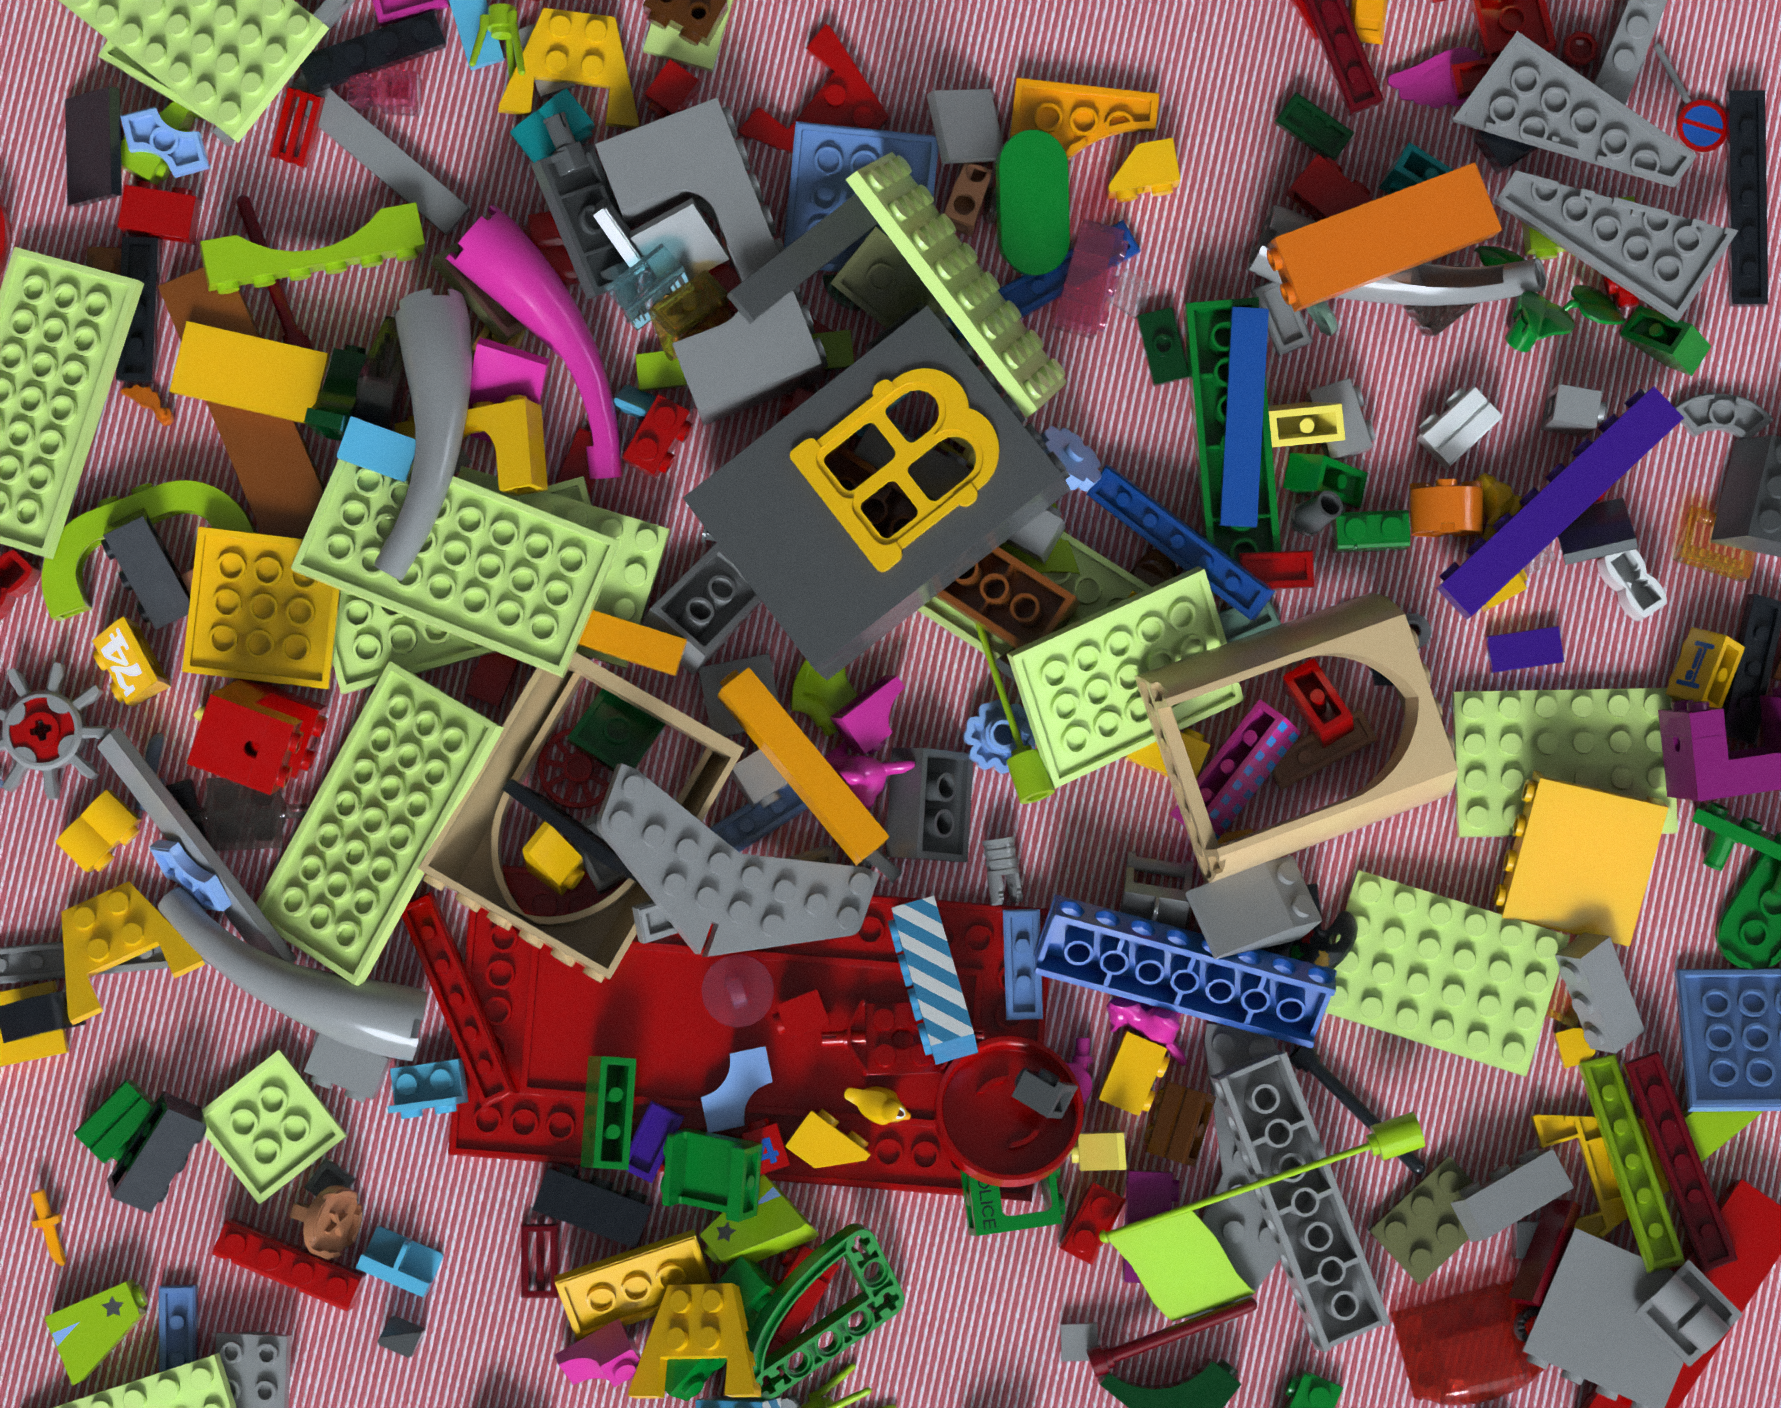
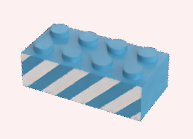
(932, 972)

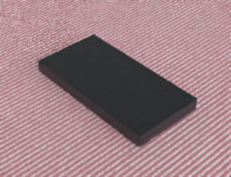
(567, 825)

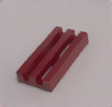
(539, 1228)

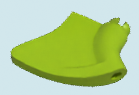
(819, 696)

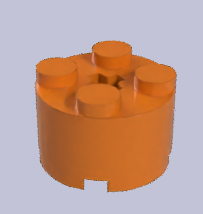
(1446, 508)

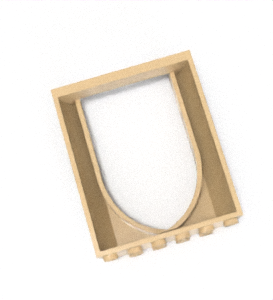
(1361, 629)
(468, 848)

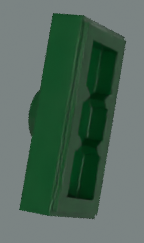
(1314, 127)
(1162, 346)

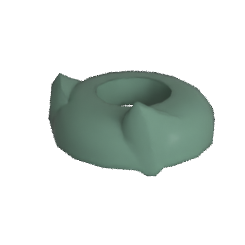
(1323, 318)

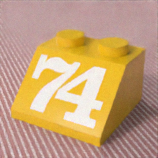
(130, 662)

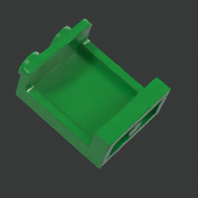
(712, 1173)

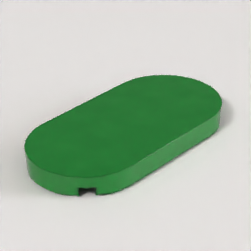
(1032, 202)
(1751, 922)

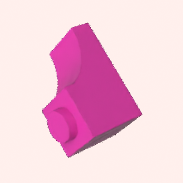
(866, 717)
(602, 1355)

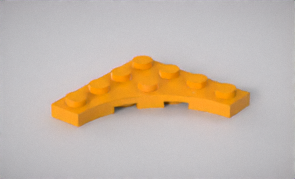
(1081, 113)

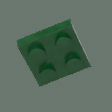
(615, 732)

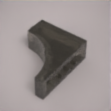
(382, 379)

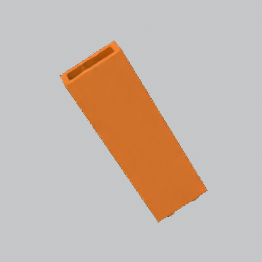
(1383, 237)

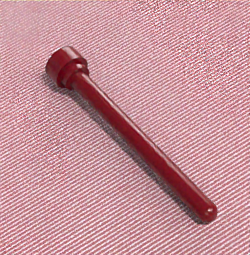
(292, 334)
(1104, 1358)

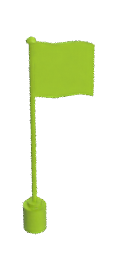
(1026, 765)
(1183, 1259)

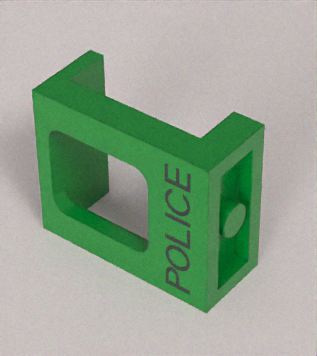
(985, 1208)

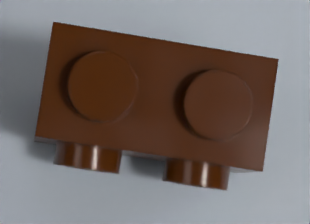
(692, 18)

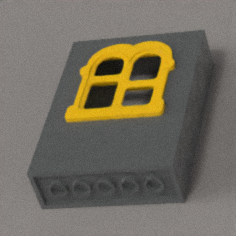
(805, 535)

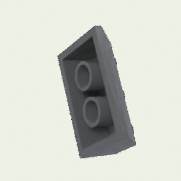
(1752, 498)
(930, 806)

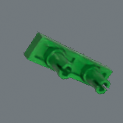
(1732, 830)

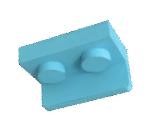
(428, 1086)

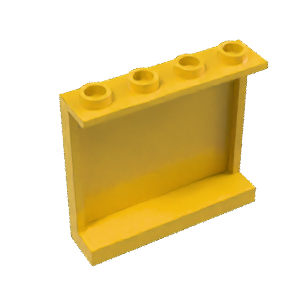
(1580, 858)

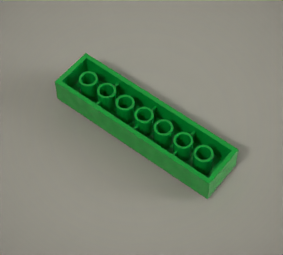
(1207, 360)

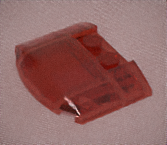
(1464, 1346)

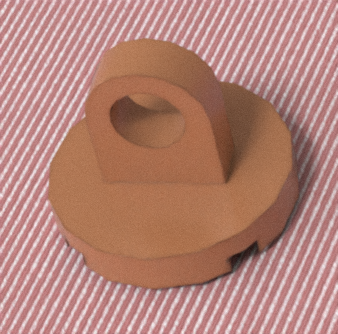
(329, 1221)

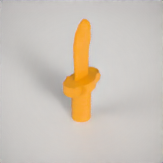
(46, 1220)

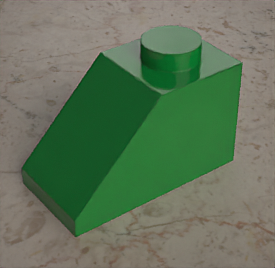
(1668, 342)
(1318, 473)

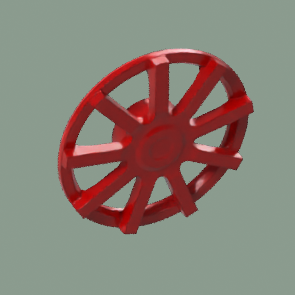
(576, 768)

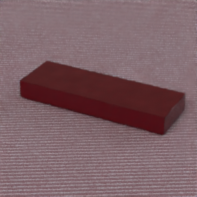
(1545, 1252)

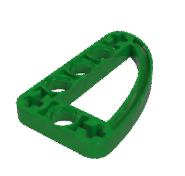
(794, 1286)

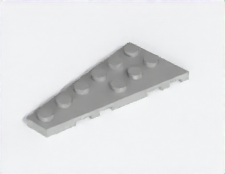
(1555, 108)
(1632, 244)

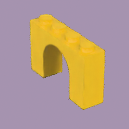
(517, 438)

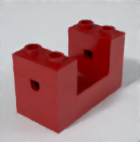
(257, 735)

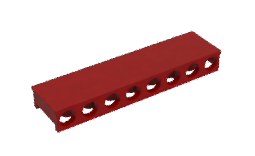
(1756, 1236)

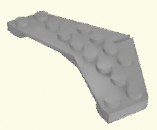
(708, 882)
(1238, 1219)

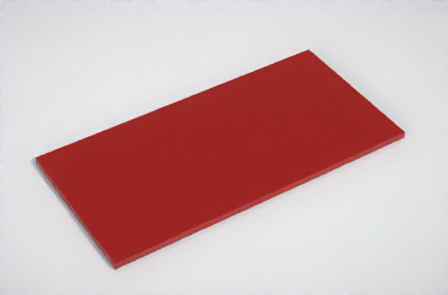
(654, 1012)

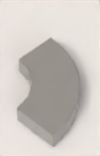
(1723, 413)

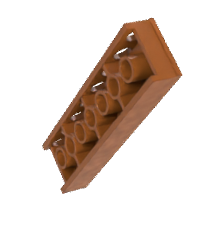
(264, 449)

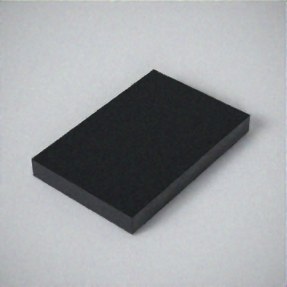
(93, 147)

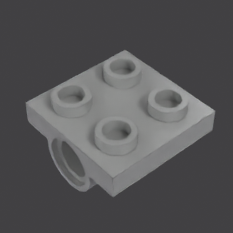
(1688, 1313)
(256, 1367)

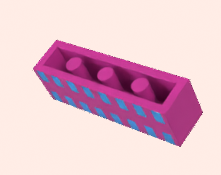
(1243, 765)

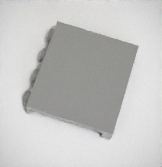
(1593, 1327)

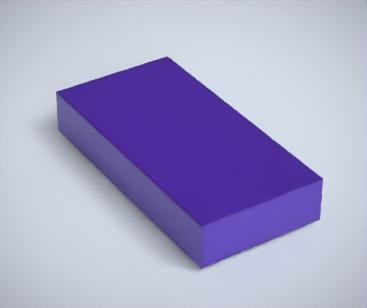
(1524, 649)
(649, 1140)

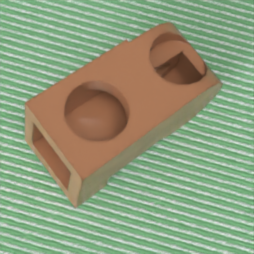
(968, 197)

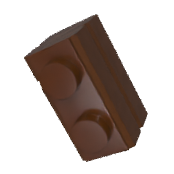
(1179, 1123)

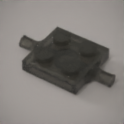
(244, 816)

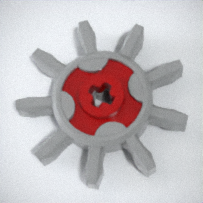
(61, 744)

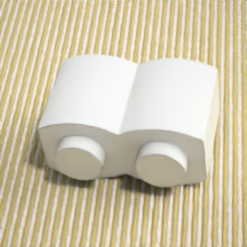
(1636, 590)

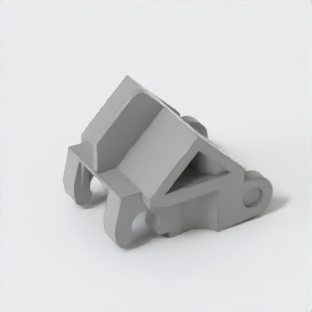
(1156, 902)

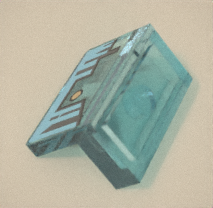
(647, 284)

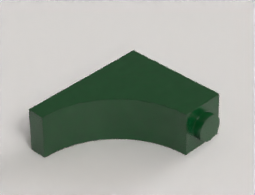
(338, 395)
(1205, 1388)

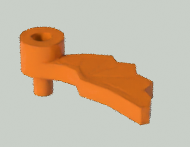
(151, 400)

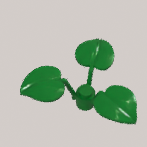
(1539, 317)

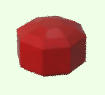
(1579, 49)

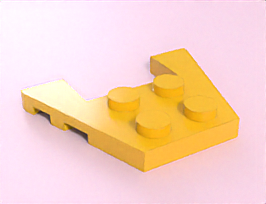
(577, 51)
(112, 931)
(1611, 1208)
(698, 1324)

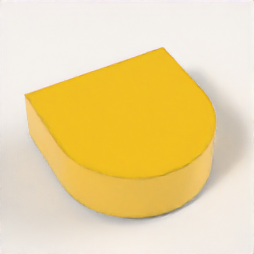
(1573, 1047)

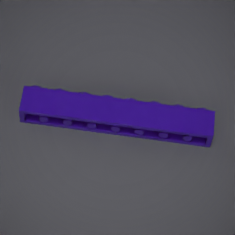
(1560, 502)

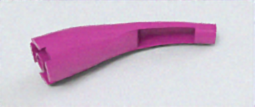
(526, 285)

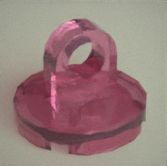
(738, 990)

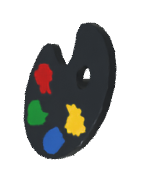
(1317, 945)

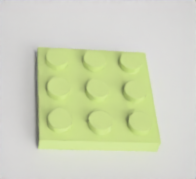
(270, 1126)

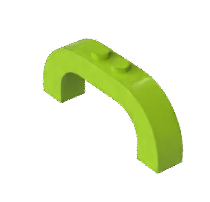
(63, 575)

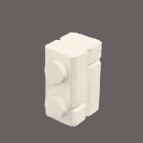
(1458, 427)

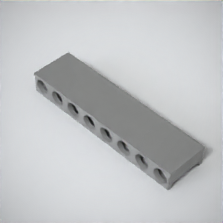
(1304, 1210)

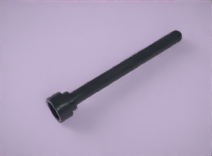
(1308, 1060)

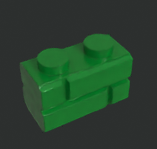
(1371, 531)
(115, 1122)

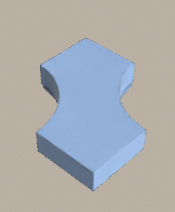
(150, 134)
(198, 882)
(727, 1104)

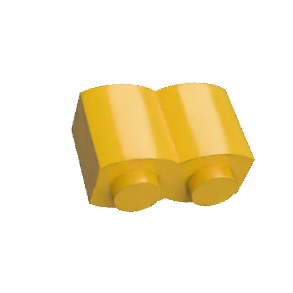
(99, 832)

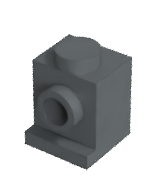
(1044, 1092)

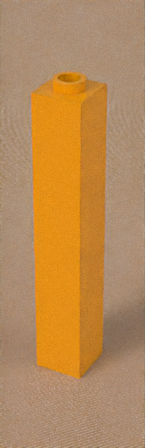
(801, 765)

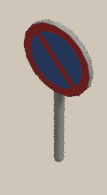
(1701, 123)

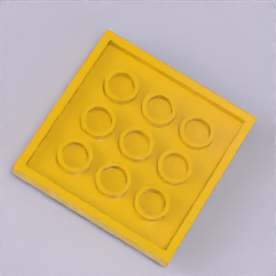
(256, 614)

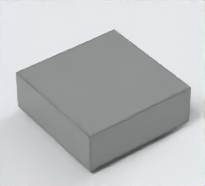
(1076, 1339)

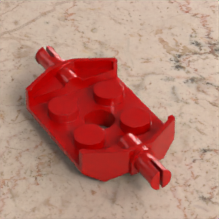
(871, 1044)

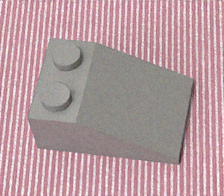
(704, 607)
(1254, 908)

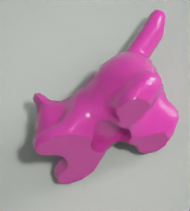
(864, 774)
(1153, 1022)

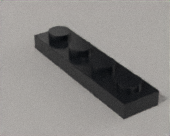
(372, 52)
(141, 262)
(1760, 637)

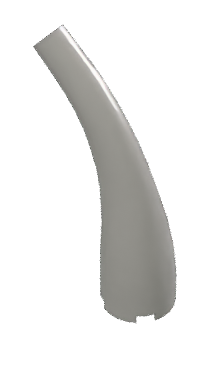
(1419, 285)
(438, 369)
(369, 1017)

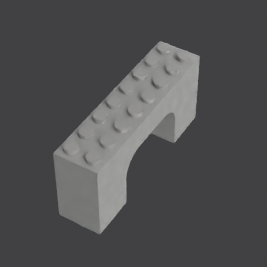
(698, 159)

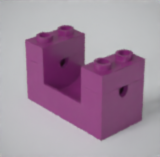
(1698, 755)

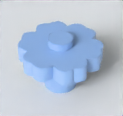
(1076, 457)
(992, 736)

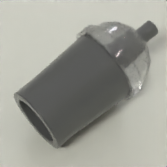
(1313, 515)

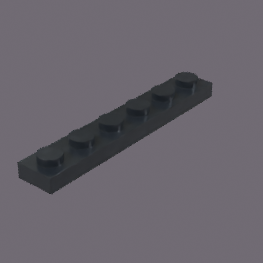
(1747, 198)

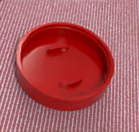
(990, 1130)

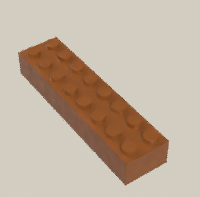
(994, 593)

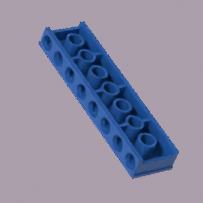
(1179, 973)

